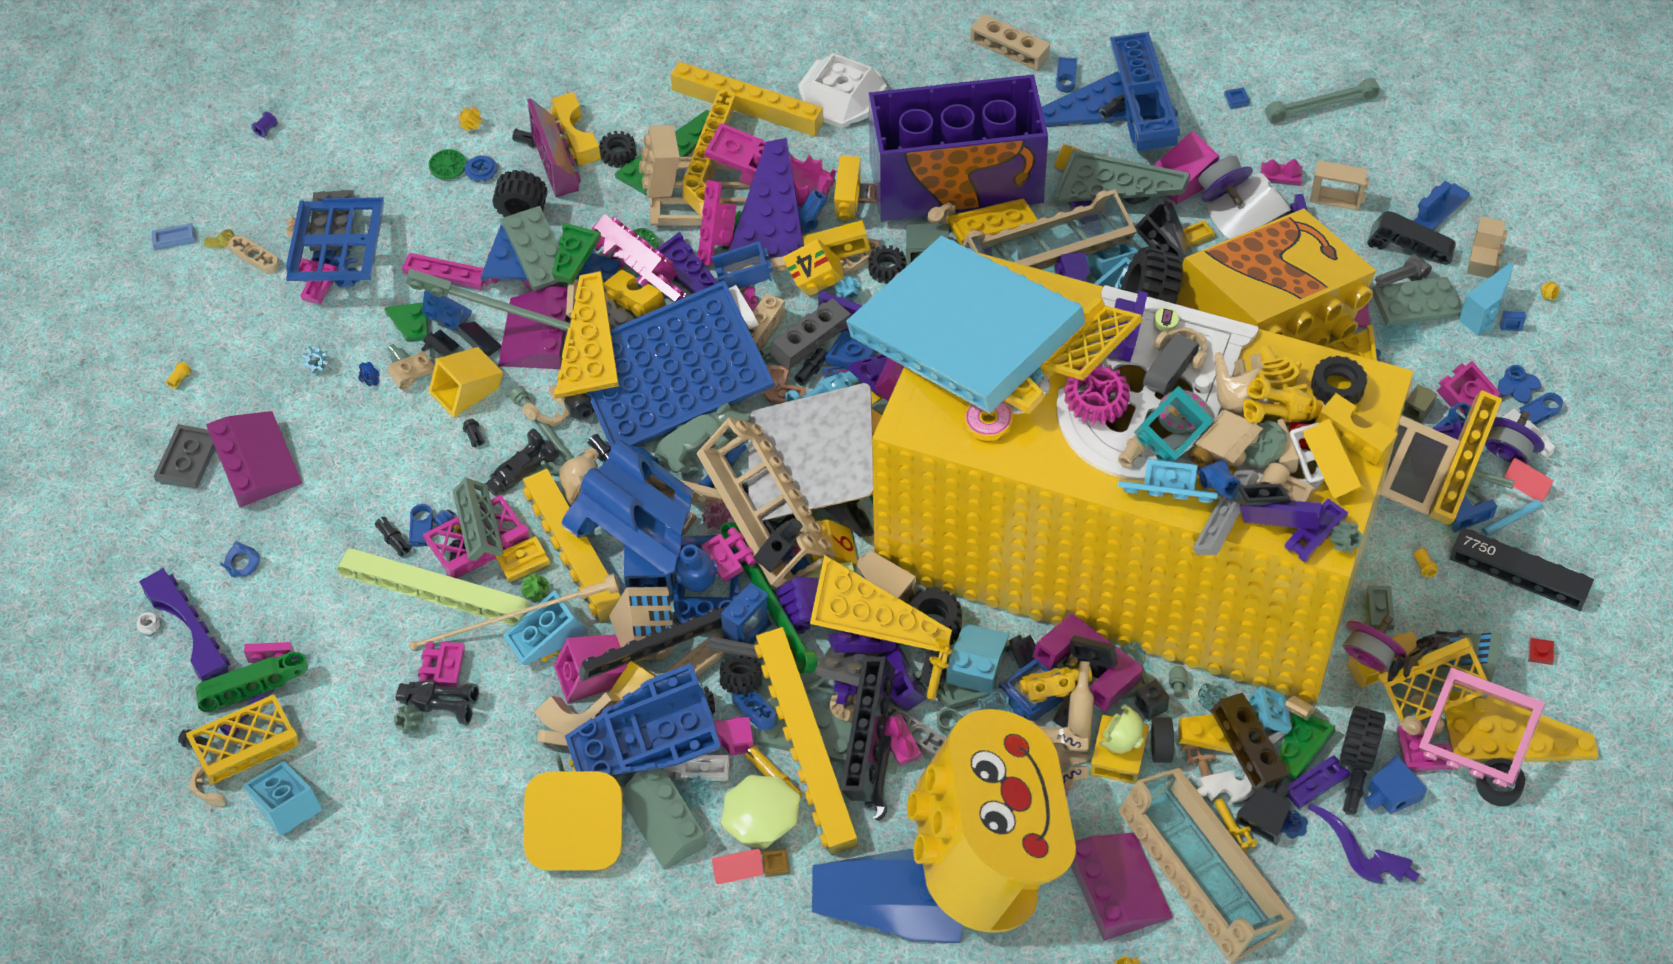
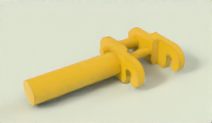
(939, 664)
(1233, 828)

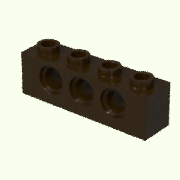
(1249, 741)

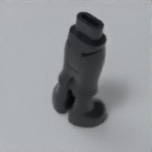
(520, 465)

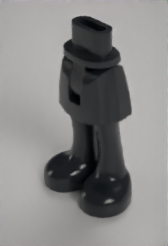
(425, 696)

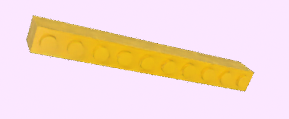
(806, 741)

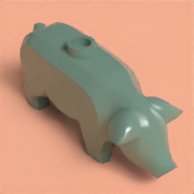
(682, 444)

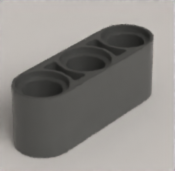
(1171, 364)

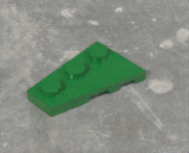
(574, 250)
(1304, 743)

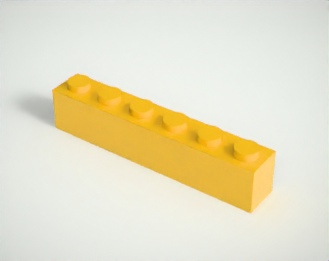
(1466, 457)

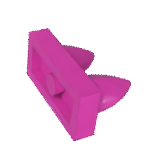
(1283, 173)
(902, 742)

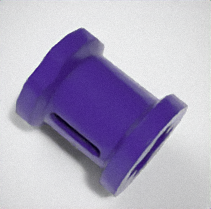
(264, 124)

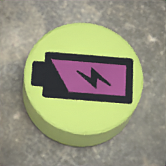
(1166, 319)

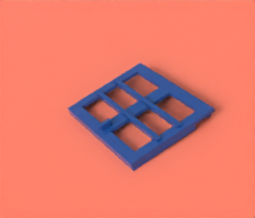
(301, 239)

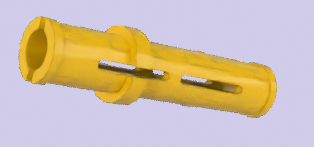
(767, 767)

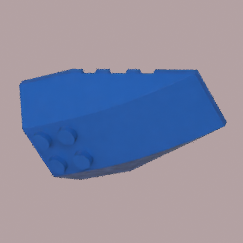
(649, 728)
(882, 893)

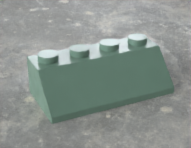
(663, 816)

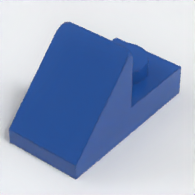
(1472, 515)

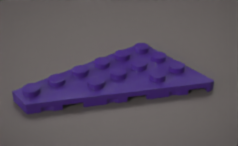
(771, 205)

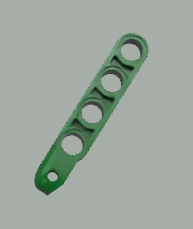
(249, 681)

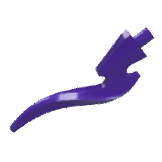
(1367, 868)

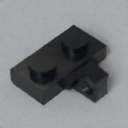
(1097, 653)

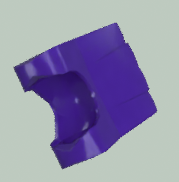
(798, 600)

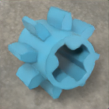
(848, 288)
(316, 353)

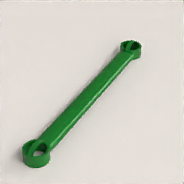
(805, 659)

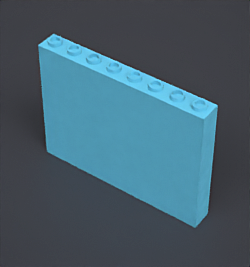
(966, 323)

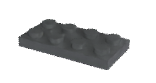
(340, 217)

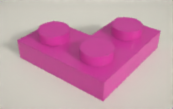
(315, 290)
(1413, 757)

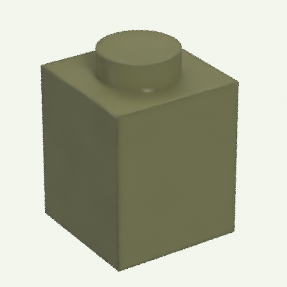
(1419, 403)

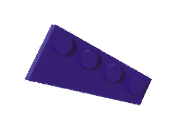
(689, 267)

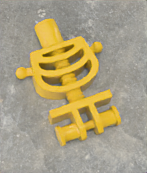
(1279, 371)

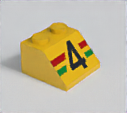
(814, 267)

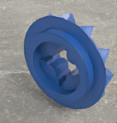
(476, 164)

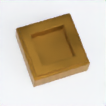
(775, 862)

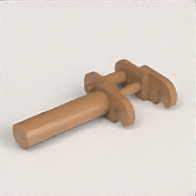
(1201, 759)

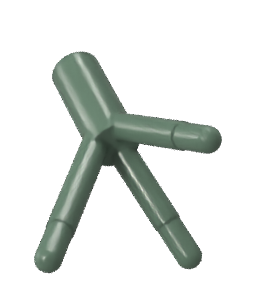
(814, 685)

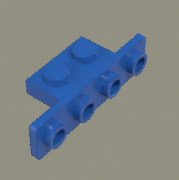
(1440, 204)

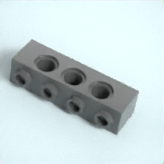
(809, 334)

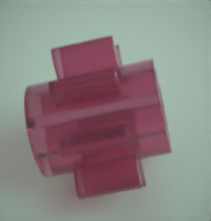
(716, 515)

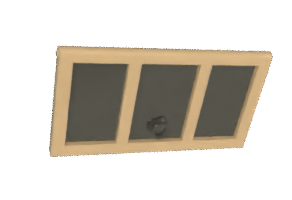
(1418, 465)

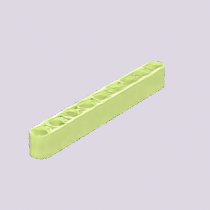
(430, 586)

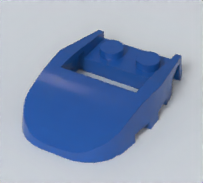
(687, 607)

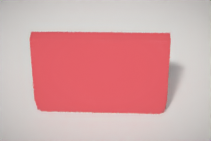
(1529, 480)
(737, 866)

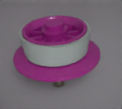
(1372, 645)

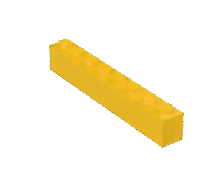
(748, 98)
(575, 552)

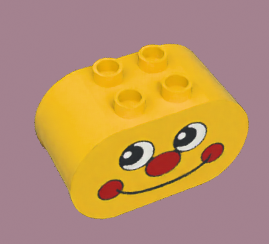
(992, 820)

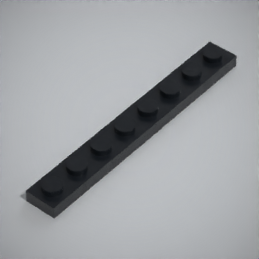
(650, 644)

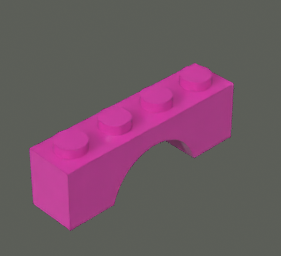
(735, 735)

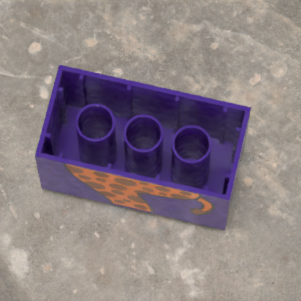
(957, 146)

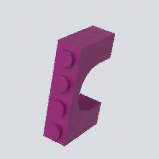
(1107, 688)

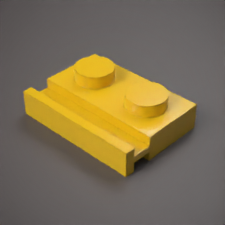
(522, 559)

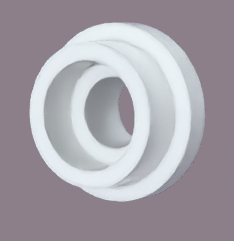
(146, 618)

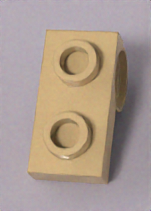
(410, 368)
(1278, 474)

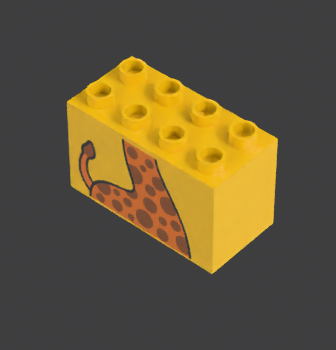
(1282, 279)

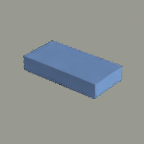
(173, 236)

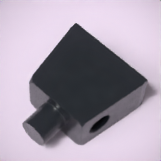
(784, 541)
(1266, 813)

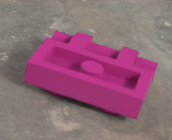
(726, 561)
(448, 665)

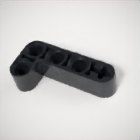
(1411, 236)

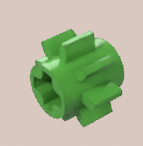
(535, 587)

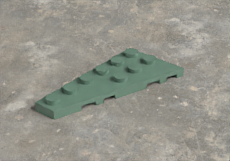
(1092, 173)
(833, 731)

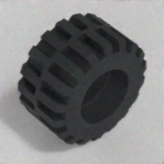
(518, 192)
(940, 604)
(1362, 738)

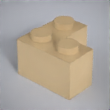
(1487, 247)

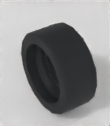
(1162, 740)
(1500, 798)

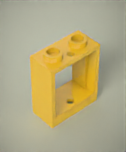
(847, 187)

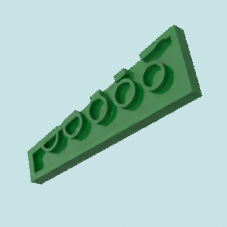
(686, 138)

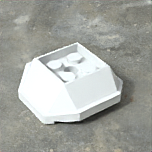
(841, 89)

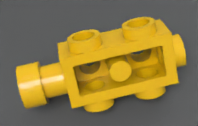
(1050, 684)

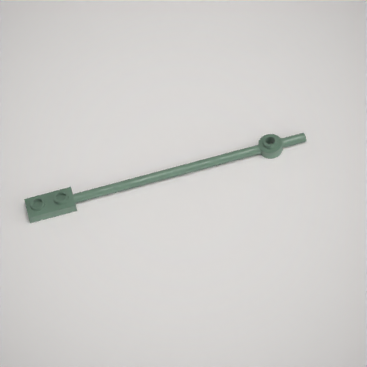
(441, 287)

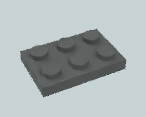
(185, 457)
(842, 666)

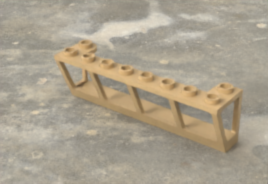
(743, 511)

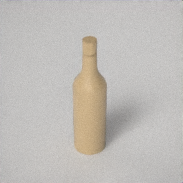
(1081, 706)

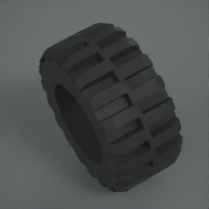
(1155, 274)

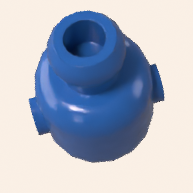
(695, 569)

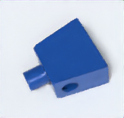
(1394, 787)

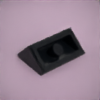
(478, 337)
(1260, 494)

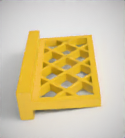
(1096, 318)
(1433, 661)
(254, 753)

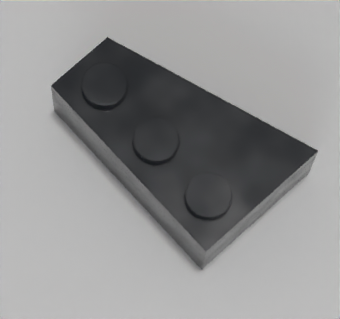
(1163, 230)

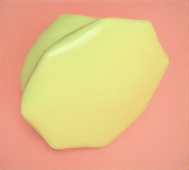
(760, 810)

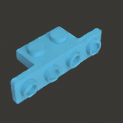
(1170, 478)

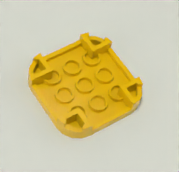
(573, 821)

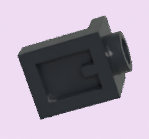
(441, 342)
(1022, 649)

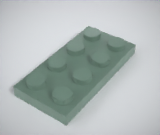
(533, 245)
(1417, 301)

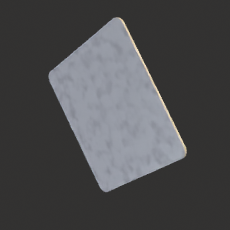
(822, 447)

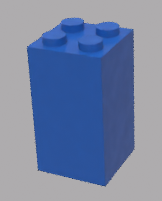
(639, 571)

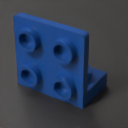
(445, 310)

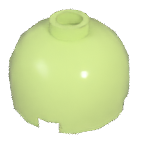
(1124, 732)

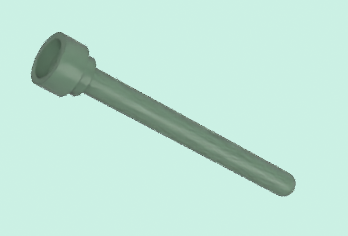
(520, 396)

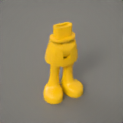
(1293, 405)

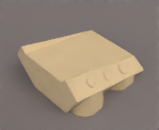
(1228, 438)

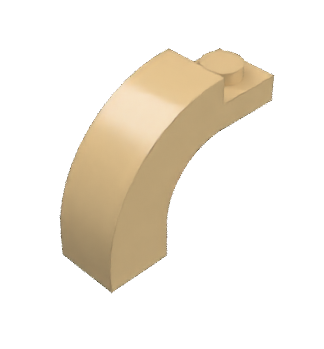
(562, 719)

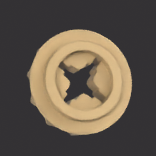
(840, 711)

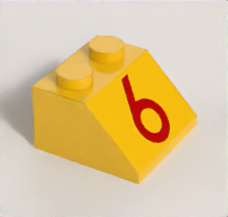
(840, 540)

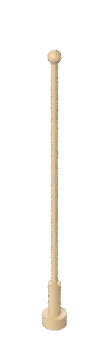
(611, 584)

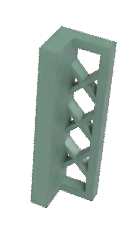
(472, 518)

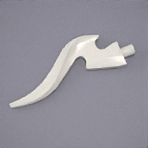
(1226, 782)

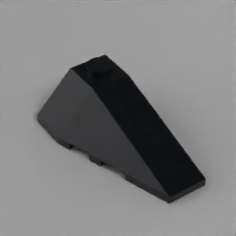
(852, 517)

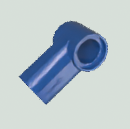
(811, 209)
(1219, 478)

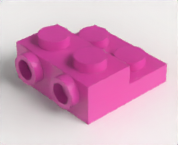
(1465, 385)

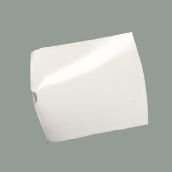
(1258, 208)

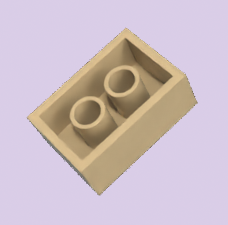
(659, 161)

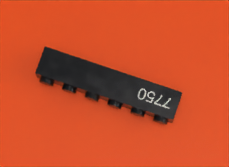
(1521, 569)

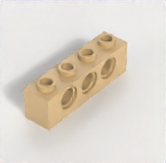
(1010, 42)
(769, 316)

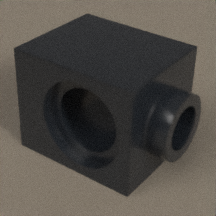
(1152, 700)

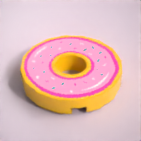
(989, 430)

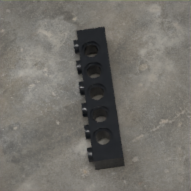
(867, 729)

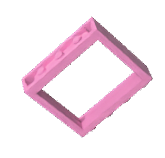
(1477, 769)

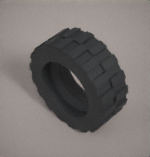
(1339, 367)

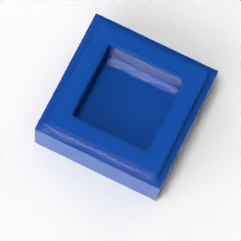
(1237, 98)
(1512, 321)

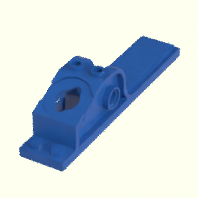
(1142, 75)

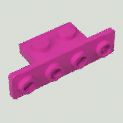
(716, 222)

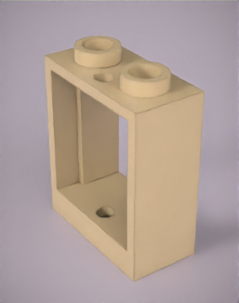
(1339, 197)

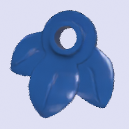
(1518, 386)

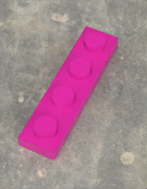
(451, 271)

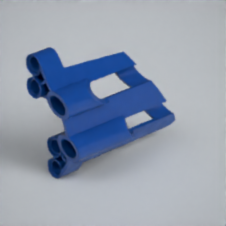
(614, 491)

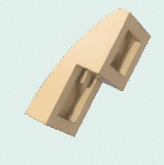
(1300, 707)

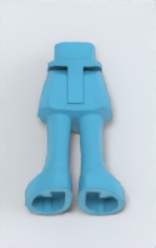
(828, 384)

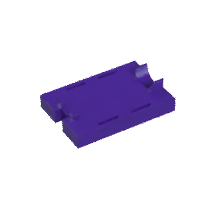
(869, 370)

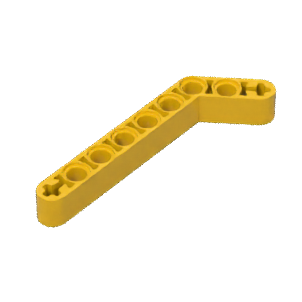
(700, 166)

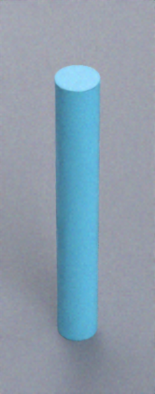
(1506, 520)

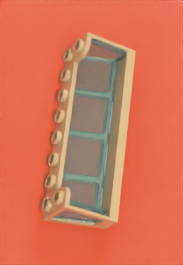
(1078, 231)
(1205, 864)

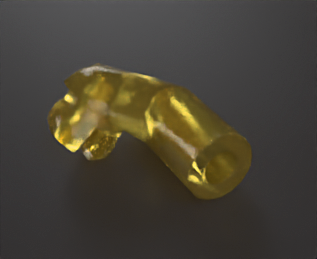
(220, 241)

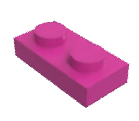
(261, 651)

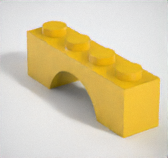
(582, 144)

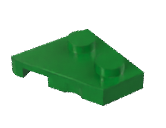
(409, 320)

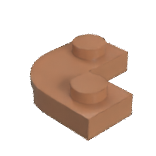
(780, 377)

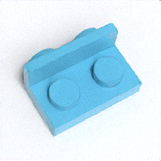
(1271, 709)

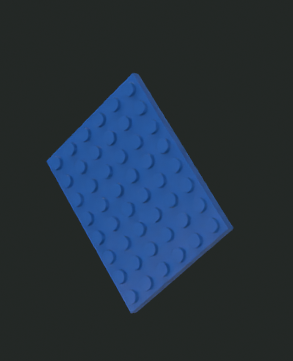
(679, 367)

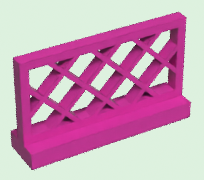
(461, 564)

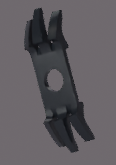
(1422, 647)

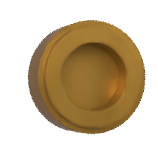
(1200, 456)

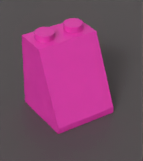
(1189, 156)
(569, 662)

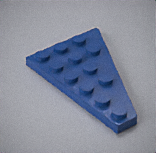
(1085, 103)

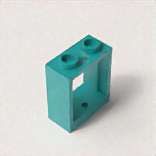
(1189, 410)

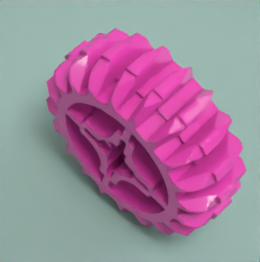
(1094, 402)

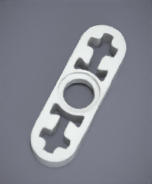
(743, 307)

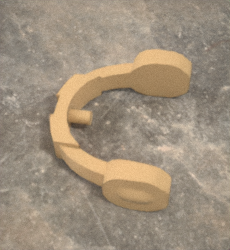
(936, 214)
(1164, 337)
(533, 412)
(1413, 725)
(210, 798)

